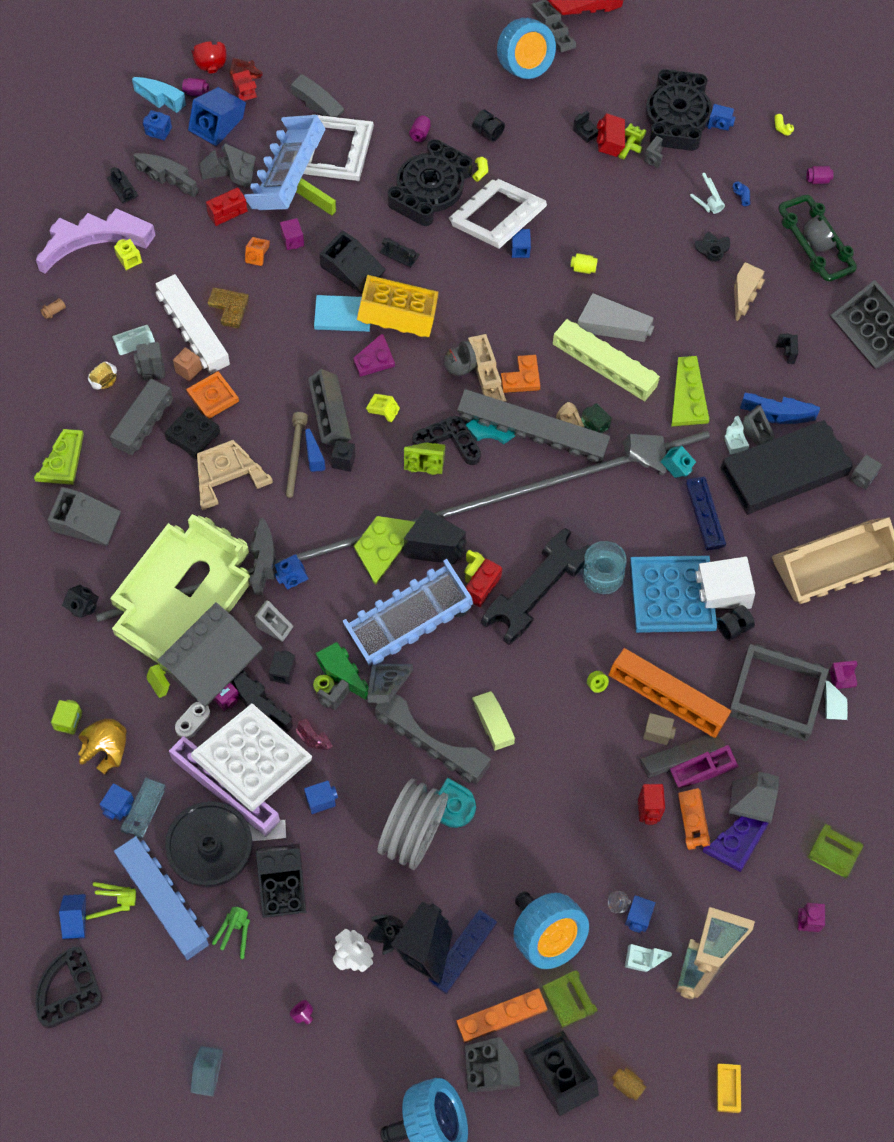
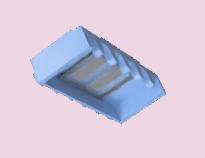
(288, 164)

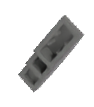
(552, 18)

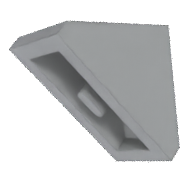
(272, 622)

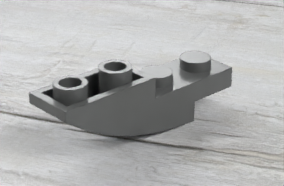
(164, 169)
(264, 556)

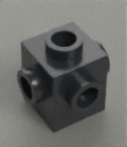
(80, 601)

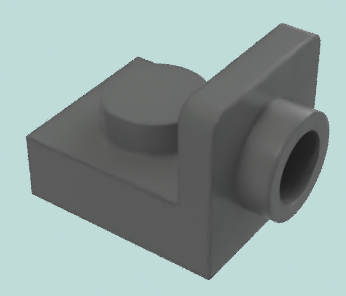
(652, 153)
(336, 696)

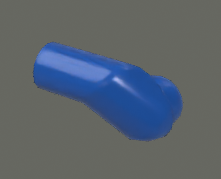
(742, 191)

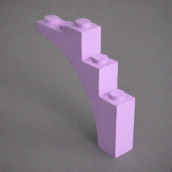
(93, 230)

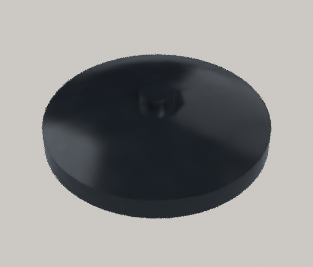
(209, 844)

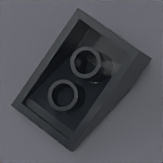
(562, 1073)

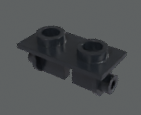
(121, 185)
(398, 252)

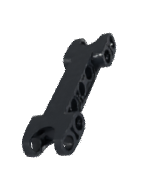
(516, 609)

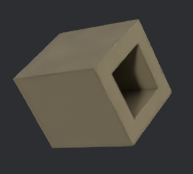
(659, 729)

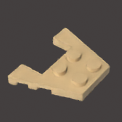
(222, 465)

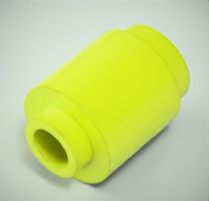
(584, 263)

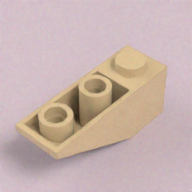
(745, 287)

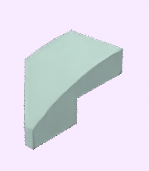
(735, 437)
(835, 703)

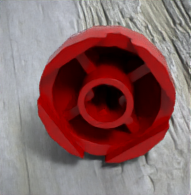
(209, 56)

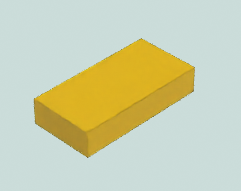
(728, 1088)

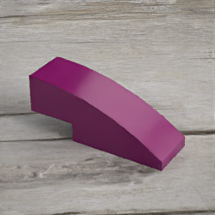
(704, 767)

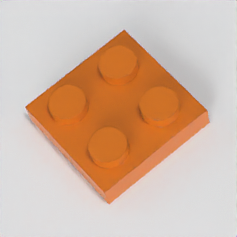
(212, 395)

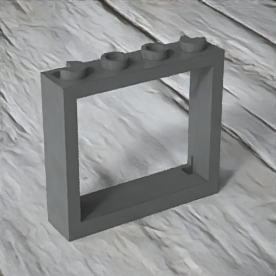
(769, 720)

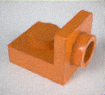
(255, 251)

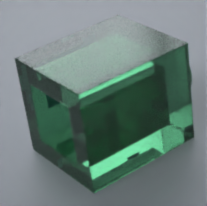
(596, 418)

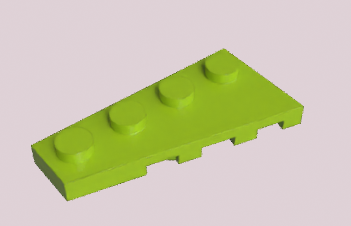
(689, 396)

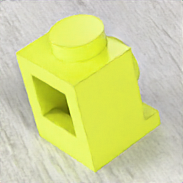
(125, 250)

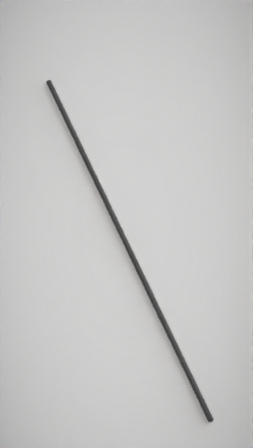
(460, 508)

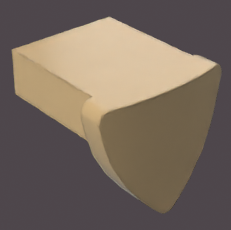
(570, 414)

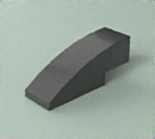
(316, 97)

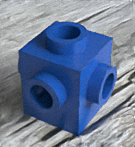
(157, 125)
(291, 572)

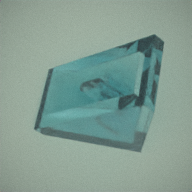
(206, 1071)

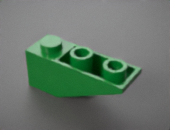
(335, 663)

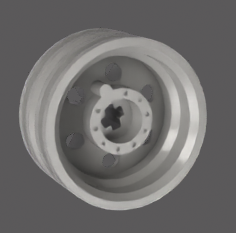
(412, 823)

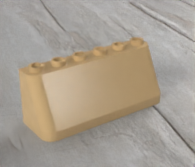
(837, 559)

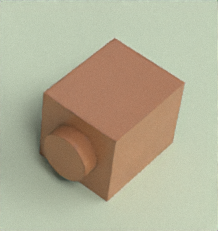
(187, 364)

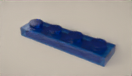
(705, 513)
(465, 949)

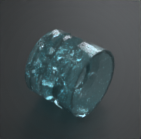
(604, 567)

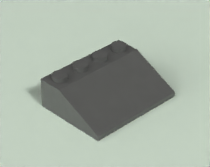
(869, 323)
(209, 654)

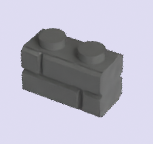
(149, 361)

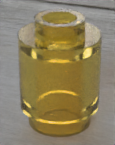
(628, 1083)

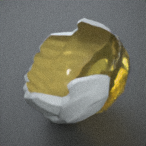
(103, 376)

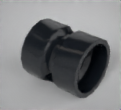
(488, 125)
(735, 622)

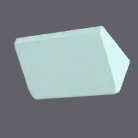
(128, 340)

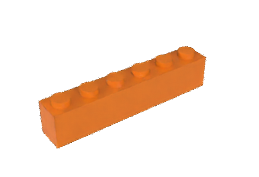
(669, 693)

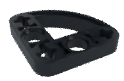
(83, 989)

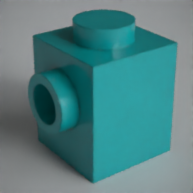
(678, 462)

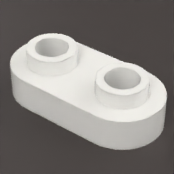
(193, 719)

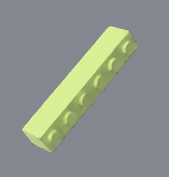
(606, 360)

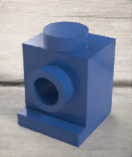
(721, 117)

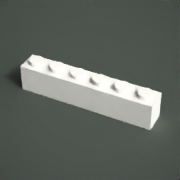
(192, 324)

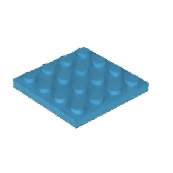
(668, 595)

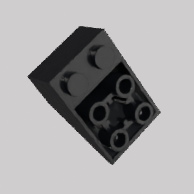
(349, 261)
(281, 880)

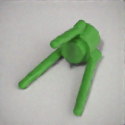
(234, 920)

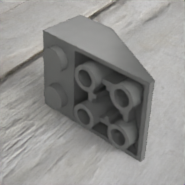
(83, 517)

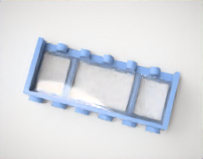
(409, 614)

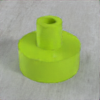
(597, 681)

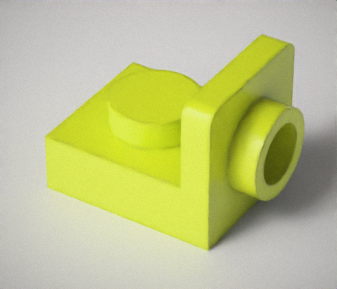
(383, 405)
(475, 560)

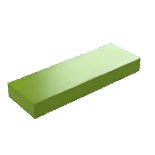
(316, 196)

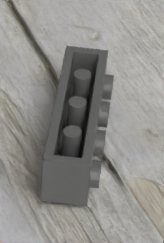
(329, 407)
(141, 417)

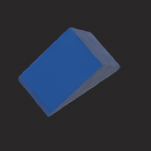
(72, 916)

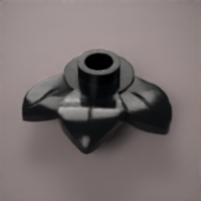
(712, 247)

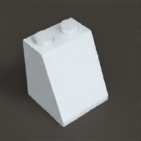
(726, 583)

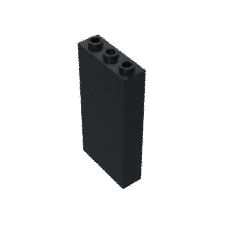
(786, 467)

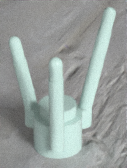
(714, 203)

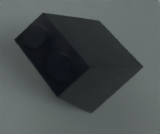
(434, 540)
(425, 941)

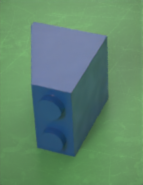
(215, 115)

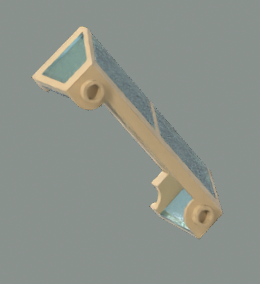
(719, 943)

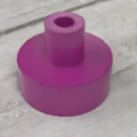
(302, 1012)

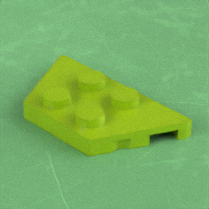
(382, 544)

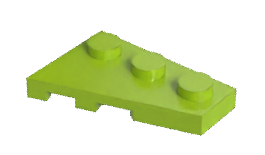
(63, 460)

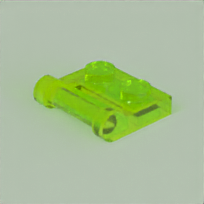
(833, 857)
(563, 1001)

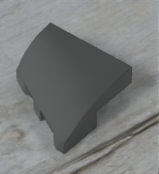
(646, 450)

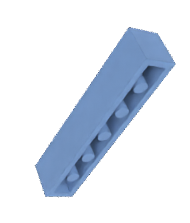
(161, 897)

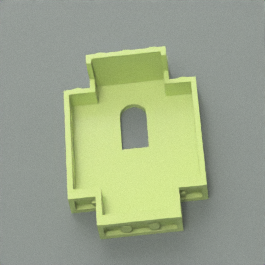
(160, 613)

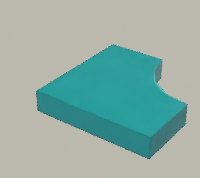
(481, 432)

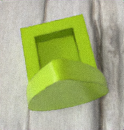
(157, 680)

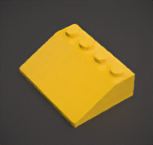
(397, 306)

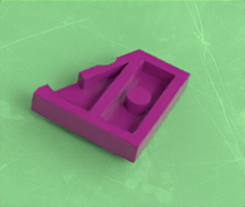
(374, 357)

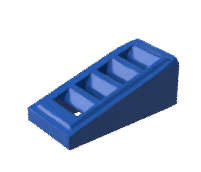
(315, 457)

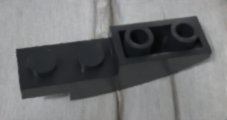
(254, 693)

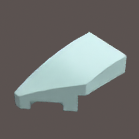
(643, 958)

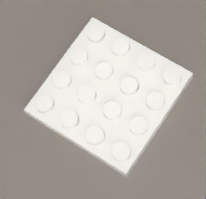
(251, 757)

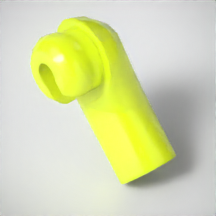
(482, 168)

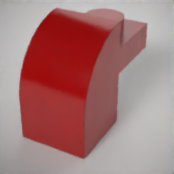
(243, 85)

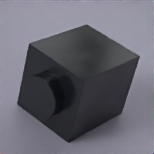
(343, 456)
(282, 667)

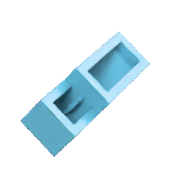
(159, 93)

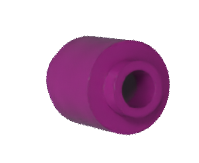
(195, 86)
(420, 128)
(819, 174)

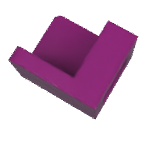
(843, 674)

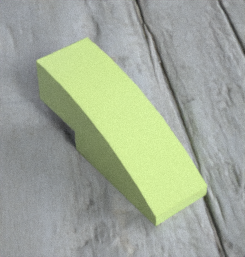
(493, 720)

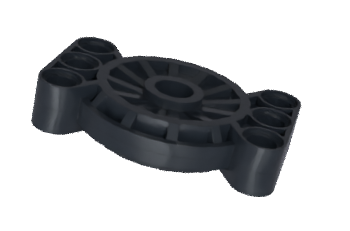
(682, 126)
(441, 170)

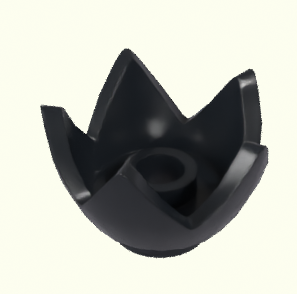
(385, 931)

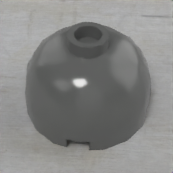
(818, 235)

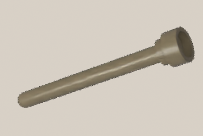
(299, 421)

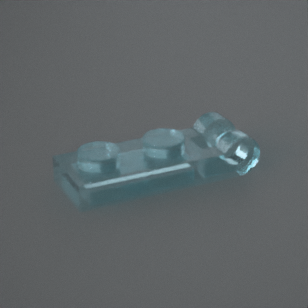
(143, 808)

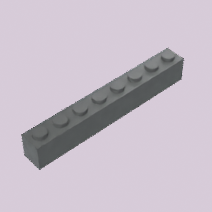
(533, 425)

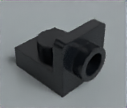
(585, 127)
(790, 345)

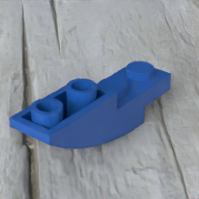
(785, 412)

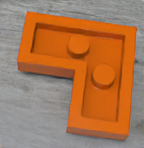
(526, 379)

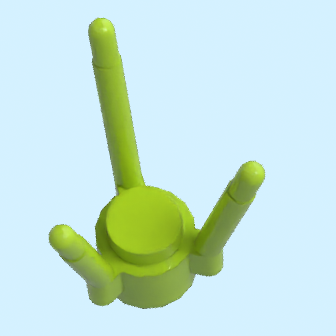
(125, 896)

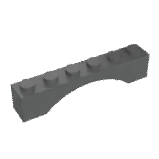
(466, 761)

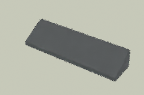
(664, 760)

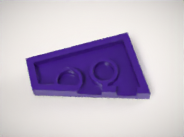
(737, 842)

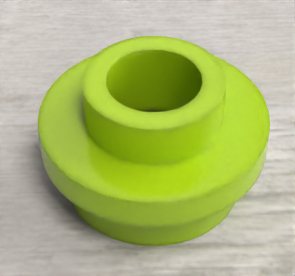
(323, 678)

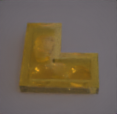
(232, 303)

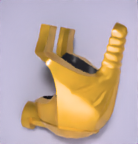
(105, 736)

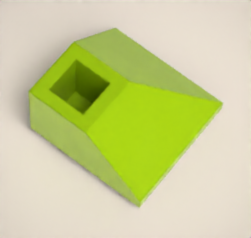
(424, 458)

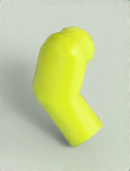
(781, 127)

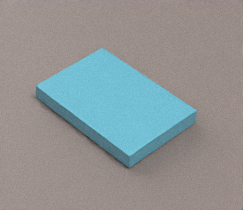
(338, 313)

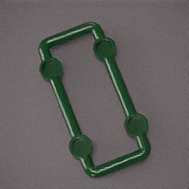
(817, 262)

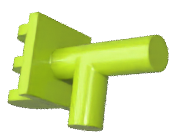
(633, 136)

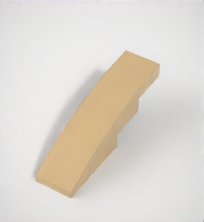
(486, 368)

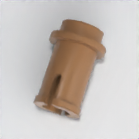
(53, 308)

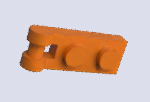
(694, 818)

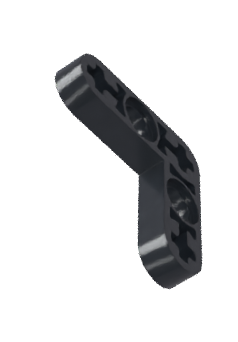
(451, 432)

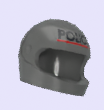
(457, 360)

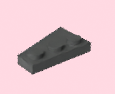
(386, 681)

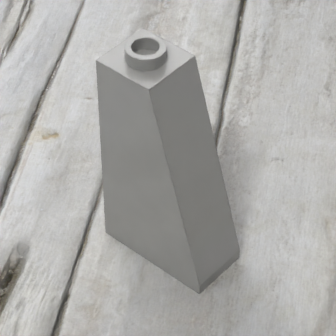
(614, 320)

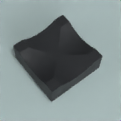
(192, 432)

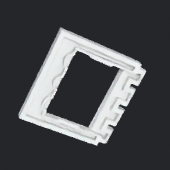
(357, 152)
(503, 232)

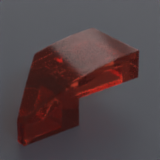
(241, 65)

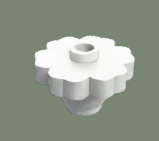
(352, 951)

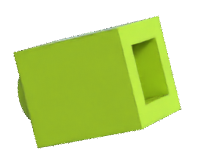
(66, 716)

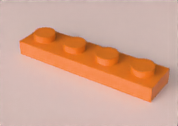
(501, 1015)

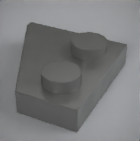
(240, 165)

